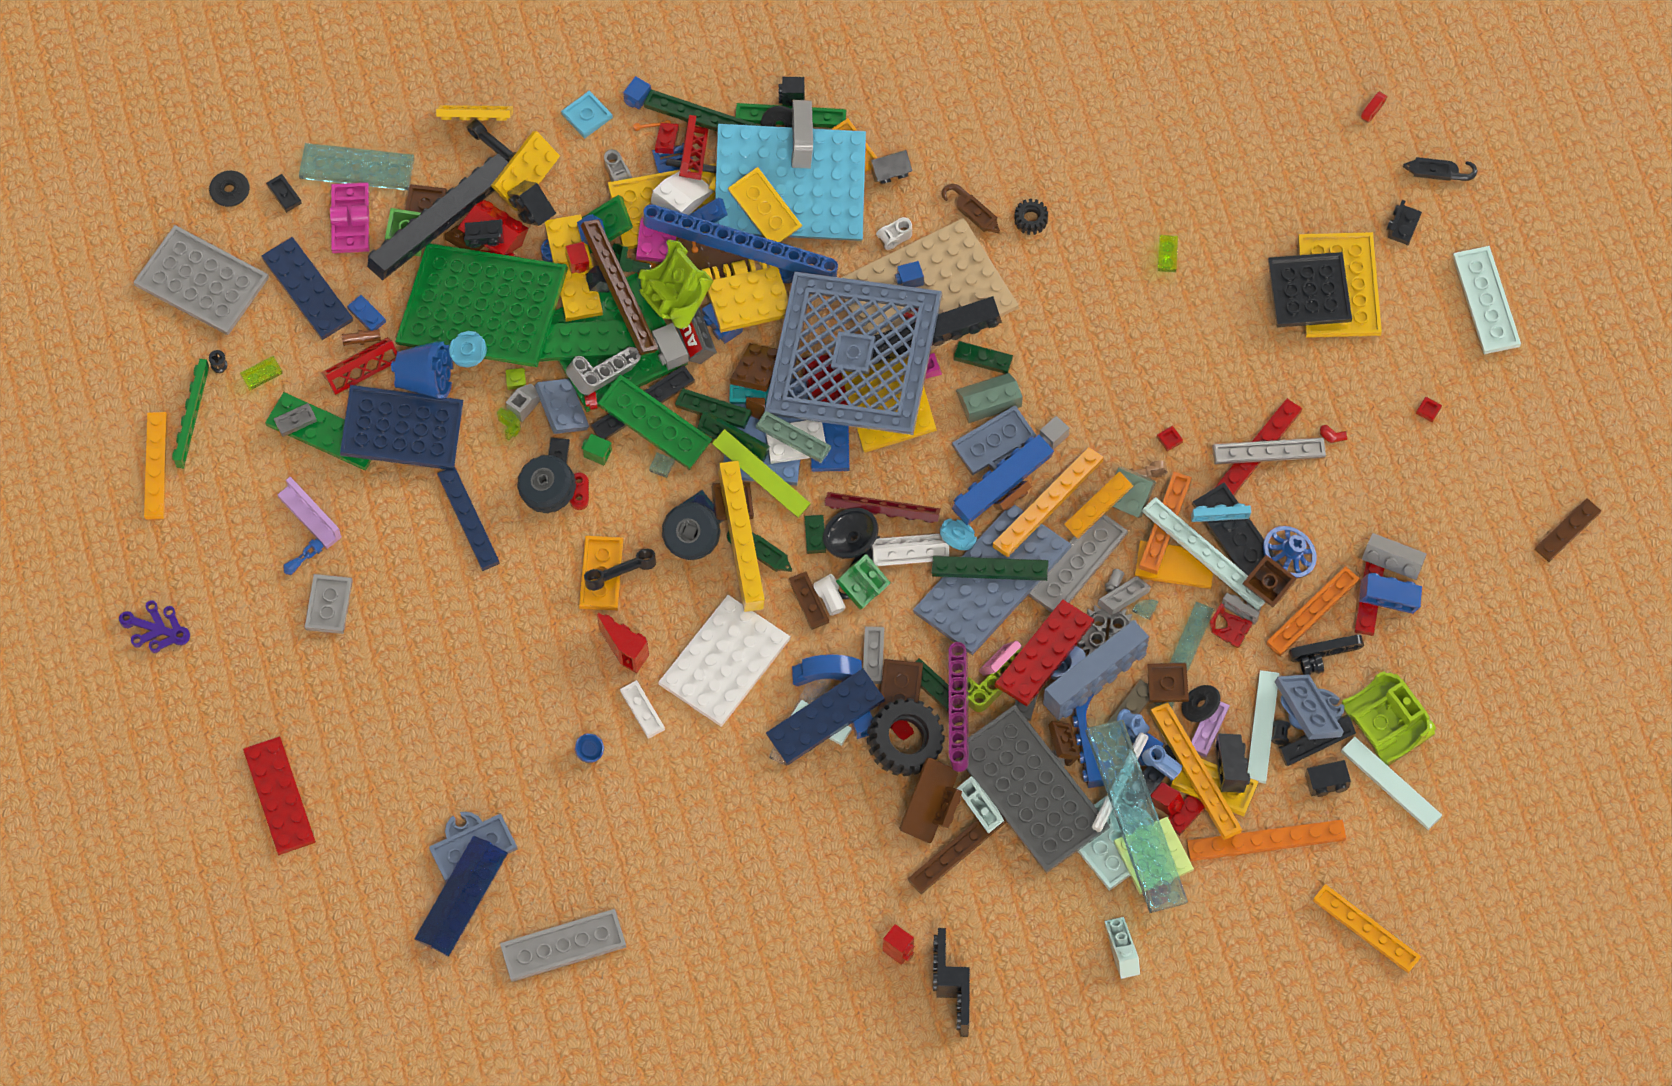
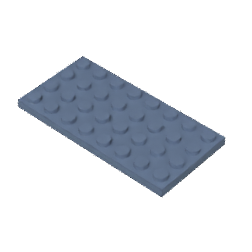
(975, 607)

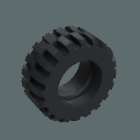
(919, 716)

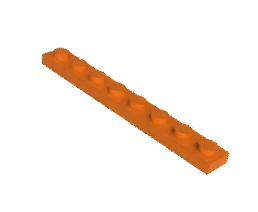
(1266, 840)

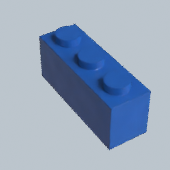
(1390, 593)

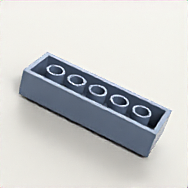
(1096, 670)

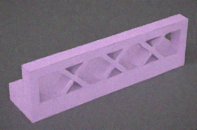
(309, 514)

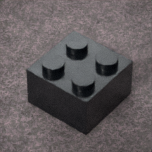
(531, 203)

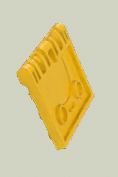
(747, 296)

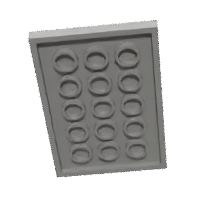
(201, 280)

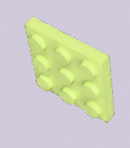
(1177, 851)

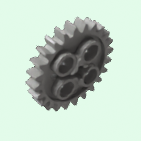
(1098, 632)

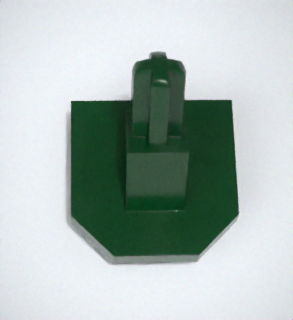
(628, 264)

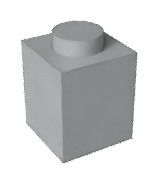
(1054, 432)

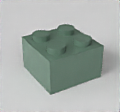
(1138, 495)

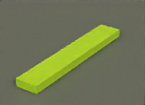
(761, 473)

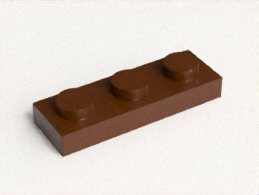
(808, 600)

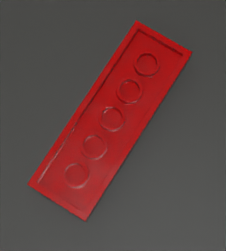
(1044, 652)
(279, 795)

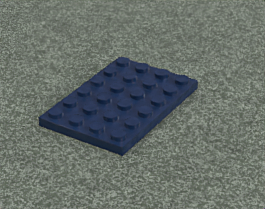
(401, 427)

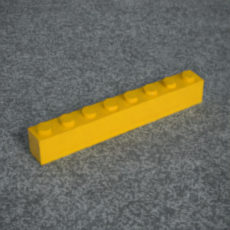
(741, 536)

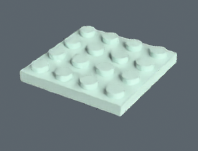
(1103, 855)

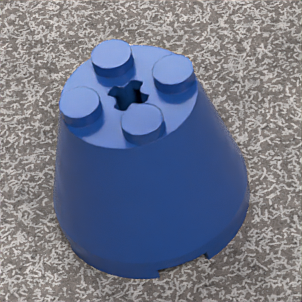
(424, 369)

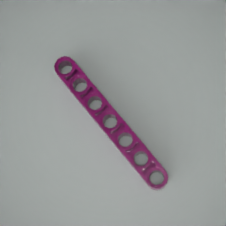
(958, 714)

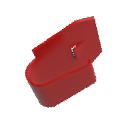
(899, 729)

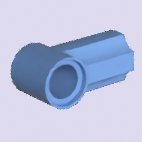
(1163, 762)

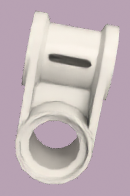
(892, 235)

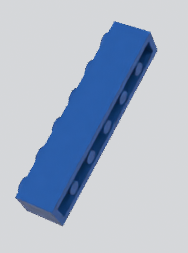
(1003, 479)

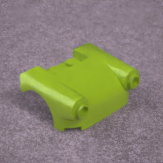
(675, 286)
(1390, 717)

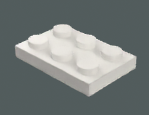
(781, 452)

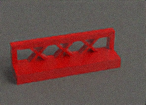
(690, 151)
(358, 359)

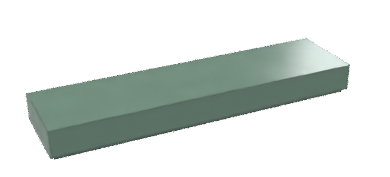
(793, 437)

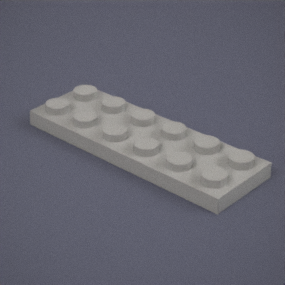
(1079, 563)
(563, 945)

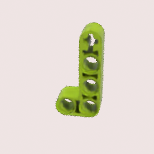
(982, 690)

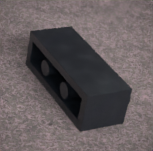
(1231, 763)

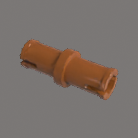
(361, 337)

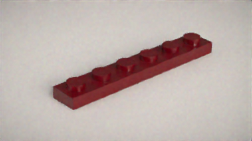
(890, 508)

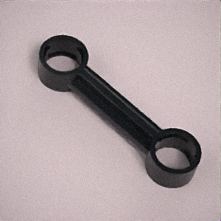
(479, 132)
(620, 569)

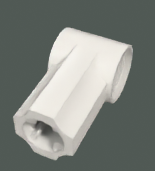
(828, 591)

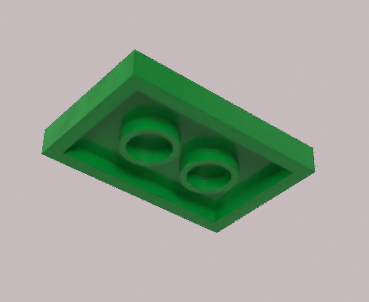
(614, 218)

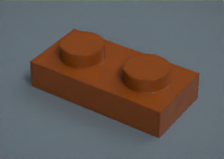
(1007, 500)

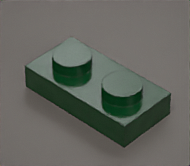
(814, 534)

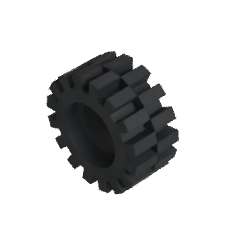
(1031, 226)

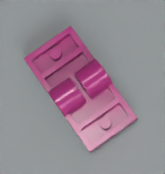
(349, 217)

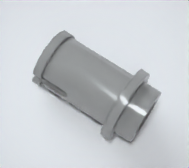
(1114, 580)

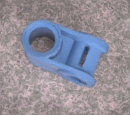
(1134, 724)

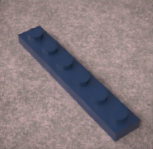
(468, 518)

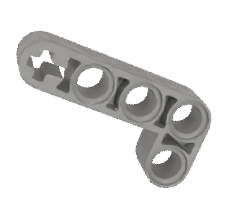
(802, 134)
(582, 373)

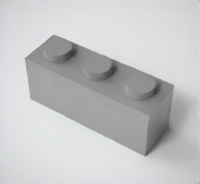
(1394, 556)

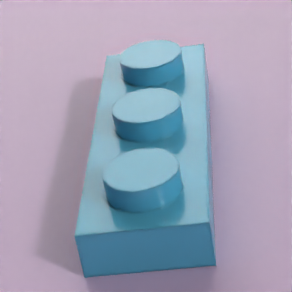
(1220, 512)

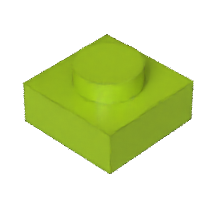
(515, 378)

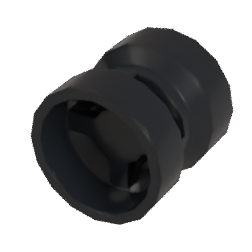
(1312, 664)

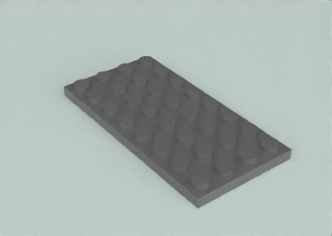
(1031, 789)

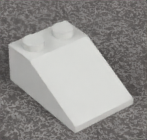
(680, 193)

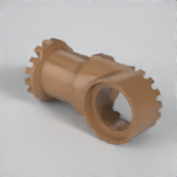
(1153, 470)

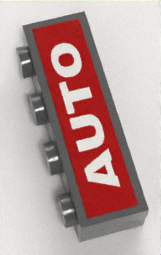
(697, 339)

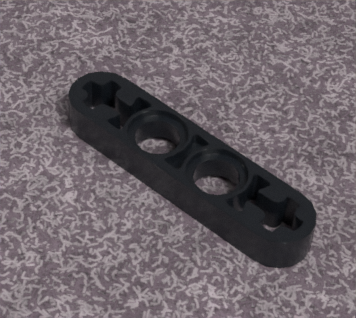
(1327, 648)

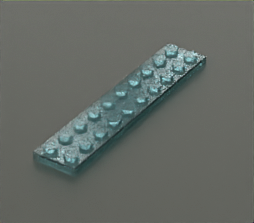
(1136, 816)

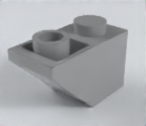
(523, 401)

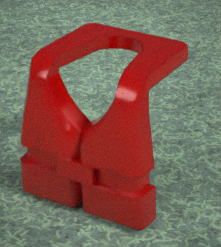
(1236, 628)

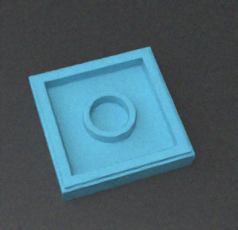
(586, 114)

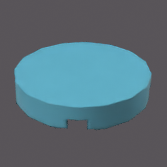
(467, 349)
(958, 534)

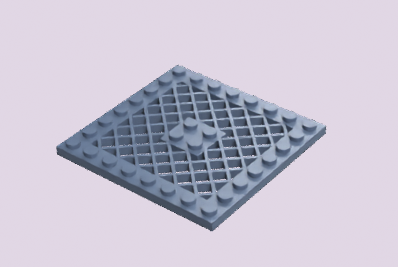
(853, 353)

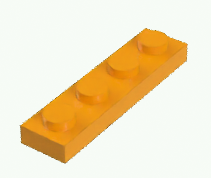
(1098, 505)

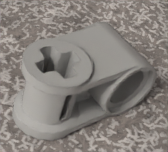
(618, 169)

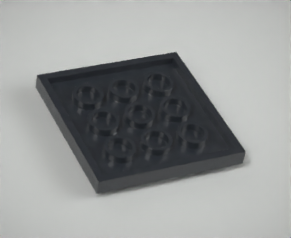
(1309, 289)

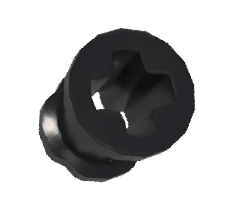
(218, 361)
(1280, 732)

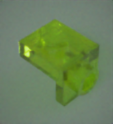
(510, 420)

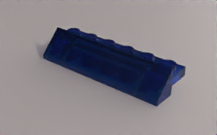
(461, 896)

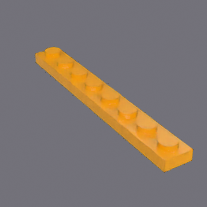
(1047, 502)
(1196, 771)

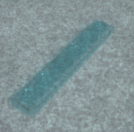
(1191, 637)

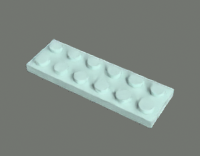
(1486, 300)

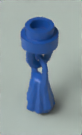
(291, 566)

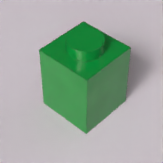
(597, 449)

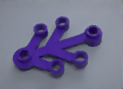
(156, 629)

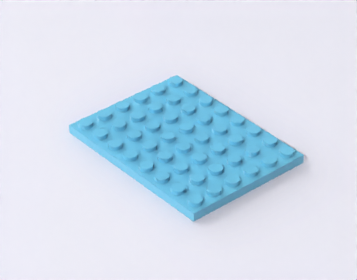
(823, 198)

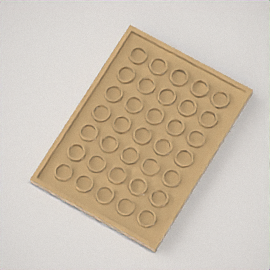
(950, 264)

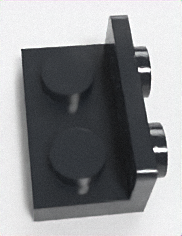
(1404, 223)
(484, 233)

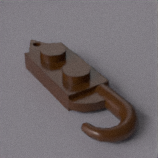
(973, 209)

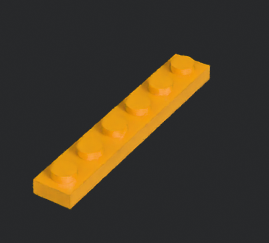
(155, 465)
(1367, 928)

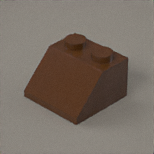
(1269, 581)

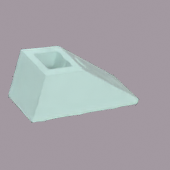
(1122, 948)

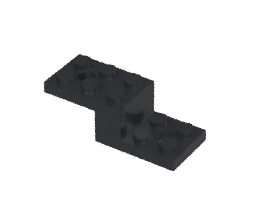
(951, 982)

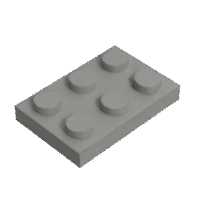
(328, 604)

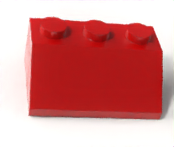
(513, 230)

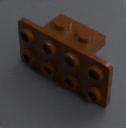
(710, 257)
(931, 801)

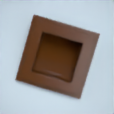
(757, 406)

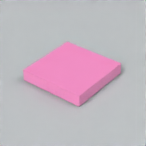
(999, 658)

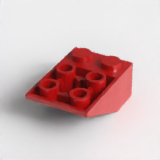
(627, 646)

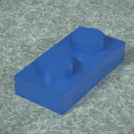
(712, 211)
(366, 313)

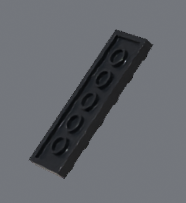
(1238, 536)

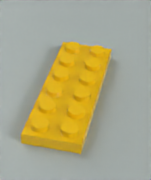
(575, 295)

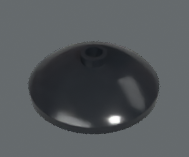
(845, 528)

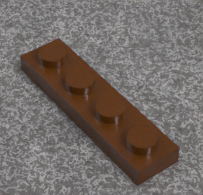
(1567, 530)

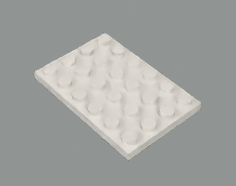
(724, 660)

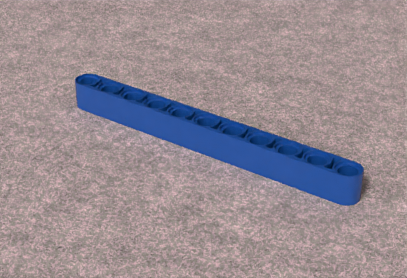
(732, 237)

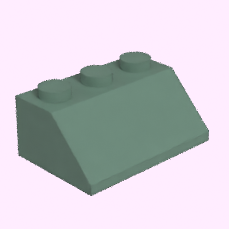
(989, 397)

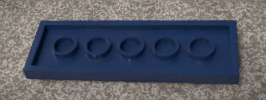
(307, 288)
(825, 716)

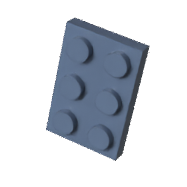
(562, 406)

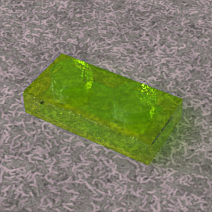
(1167, 253)
(261, 373)

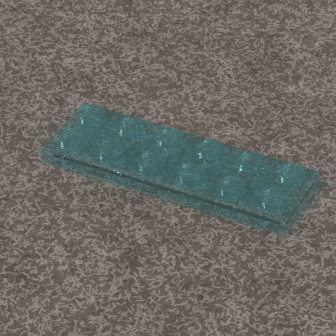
(356, 166)

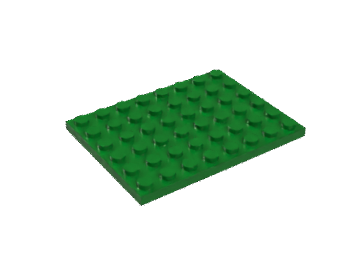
(487, 293)

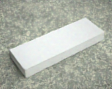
(642, 709)

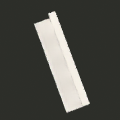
(908, 549)

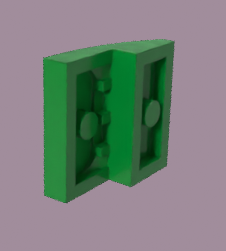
(863, 581)

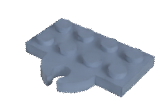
(993, 440)
(1312, 706)
(449, 851)

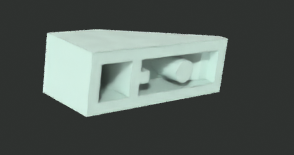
(980, 804)

